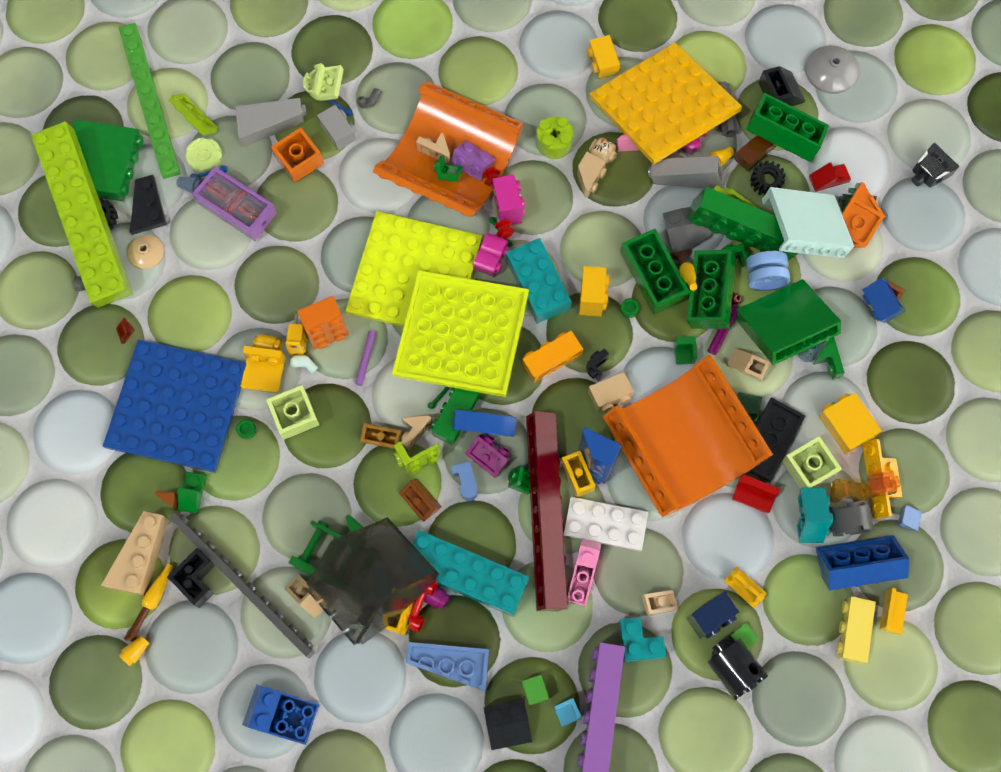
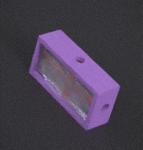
(234, 203)

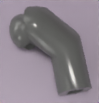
(369, 101)

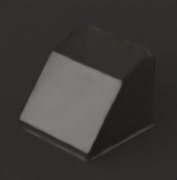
(369, 579)

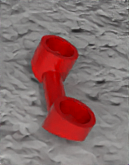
(416, 621)

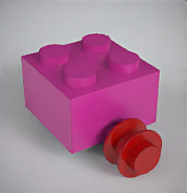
(507, 200)

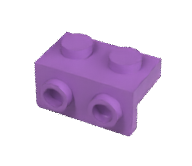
(472, 159)

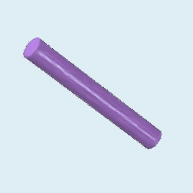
(365, 358)

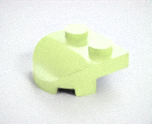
(323, 82)

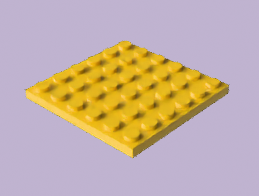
(665, 102)

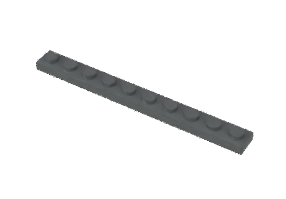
(248, 590)

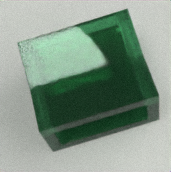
(751, 404)

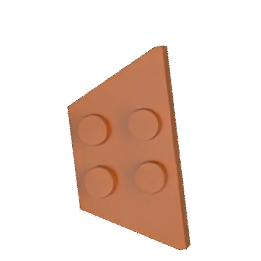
(862, 216)

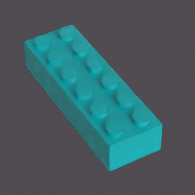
(472, 574)

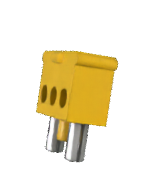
(296, 338)

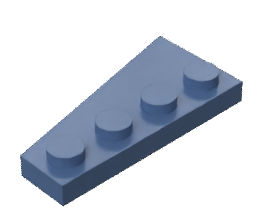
(453, 662)

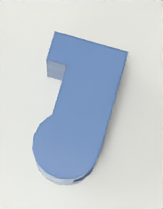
(468, 485)

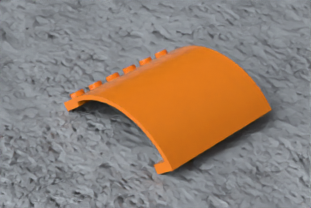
(459, 121)
(688, 438)

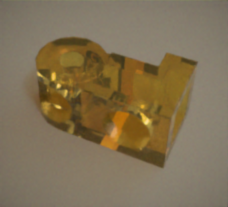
(849, 490)

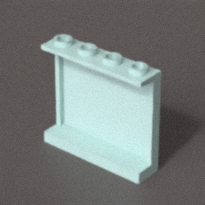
(809, 222)

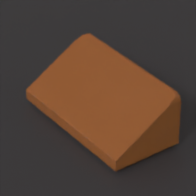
(420, 499)

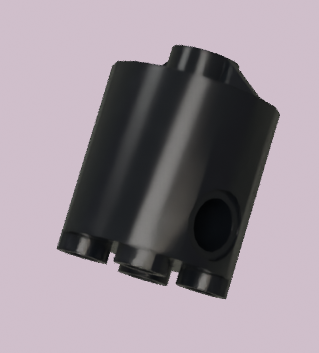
(736, 667)

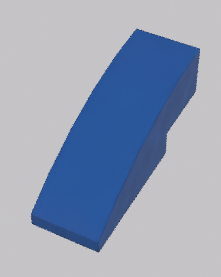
(484, 423)

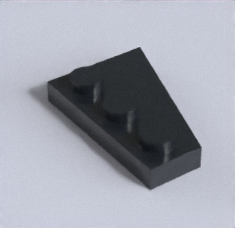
(147, 206)

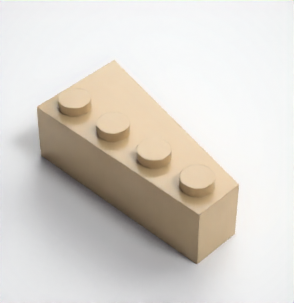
(138, 557)

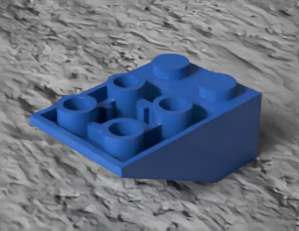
(280, 714)

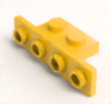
(876, 464)

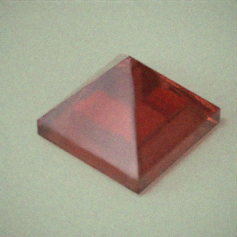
(124, 330)

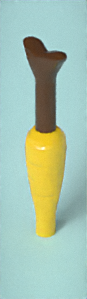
(687, 269)
(149, 602)

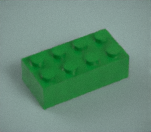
(787, 127)
(654, 271)
(712, 300)

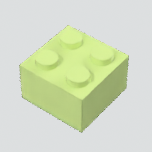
(292, 412)
(811, 464)

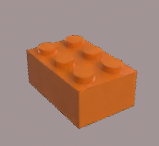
(323, 323)

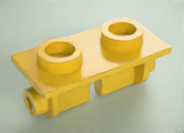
(745, 587)

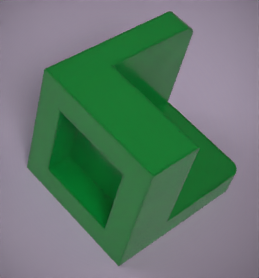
(685, 350)

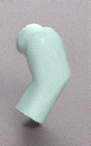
(303, 361)

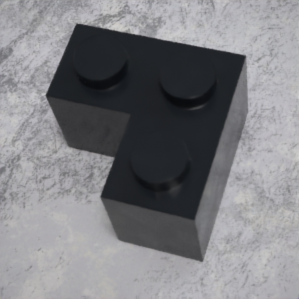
(188, 578)

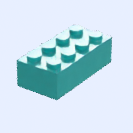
(536, 272)

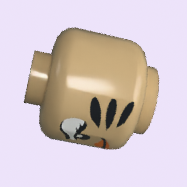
(603, 149)

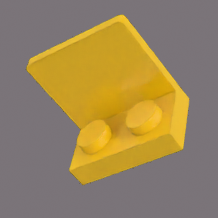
(263, 369)

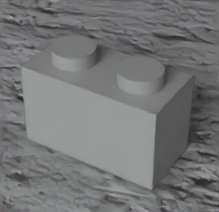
(336, 127)

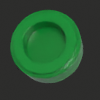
(629, 308)
(246, 429)

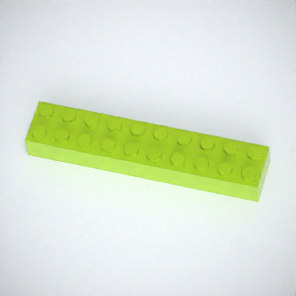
(81, 214)

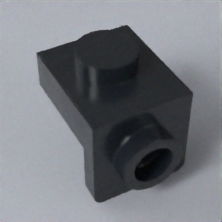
(596, 361)

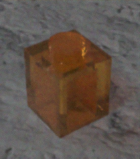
(883, 484)

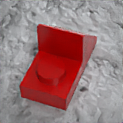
(829, 176)

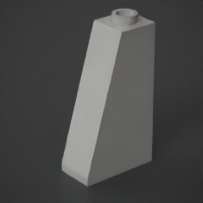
(267, 119)
(687, 172)

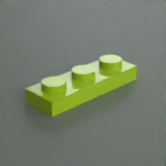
(193, 114)

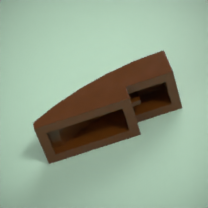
(753, 152)

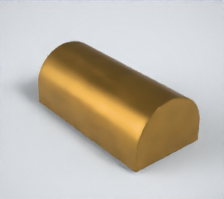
(380, 435)

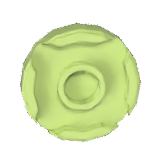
(203, 154)

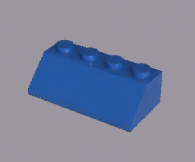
(598, 454)
(862, 562)

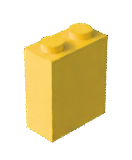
(849, 422)

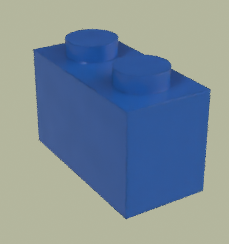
(882, 300)

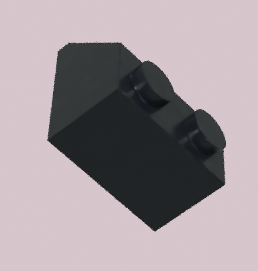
(507, 724)

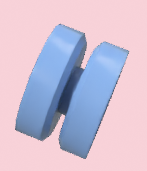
(768, 270)

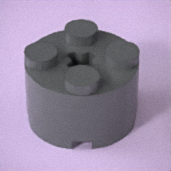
(851, 519)

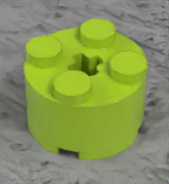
(554, 137)

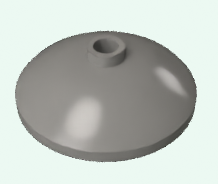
(829, 76)

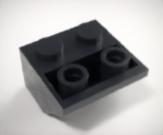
(781, 85)

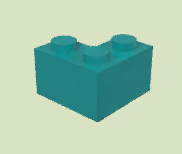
(814, 515)
(636, 646)

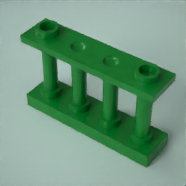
(302, 561)

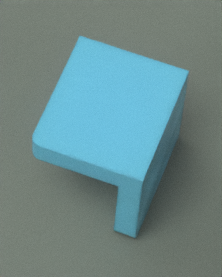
(567, 712)

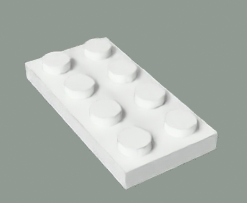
(606, 524)

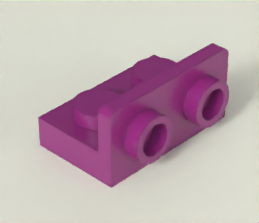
(488, 454)

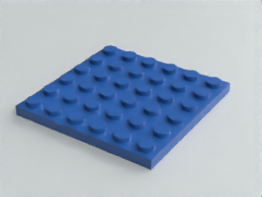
(175, 406)

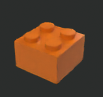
(297, 155)

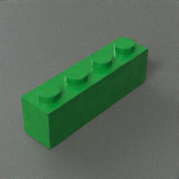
(459, 400)

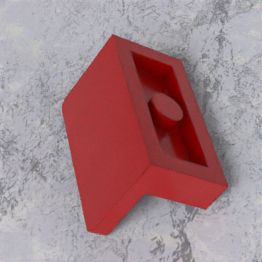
(755, 493)

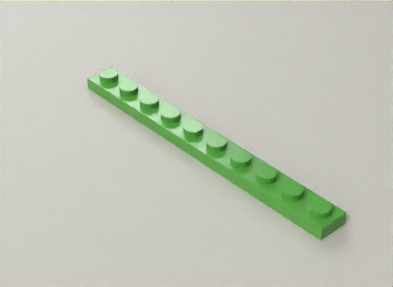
(149, 101)

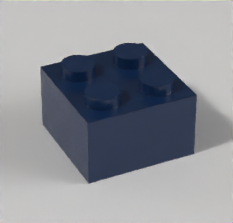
(712, 615)

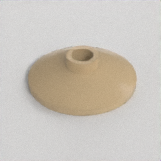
(150, 257)

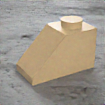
(298, 590)

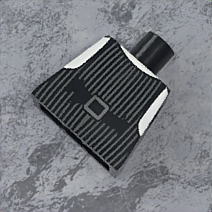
(933, 167)

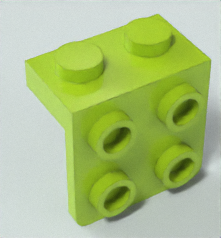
(415, 463)

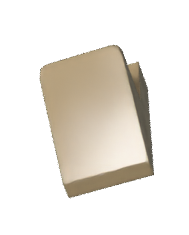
(433, 149)
(418, 426)
(659, 602)

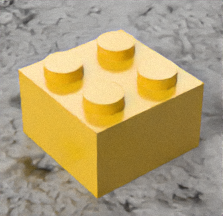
(593, 291)

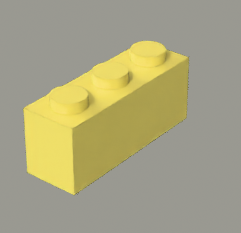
(856, 630)

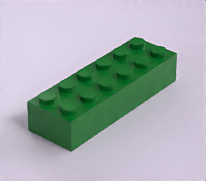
(737, 221)

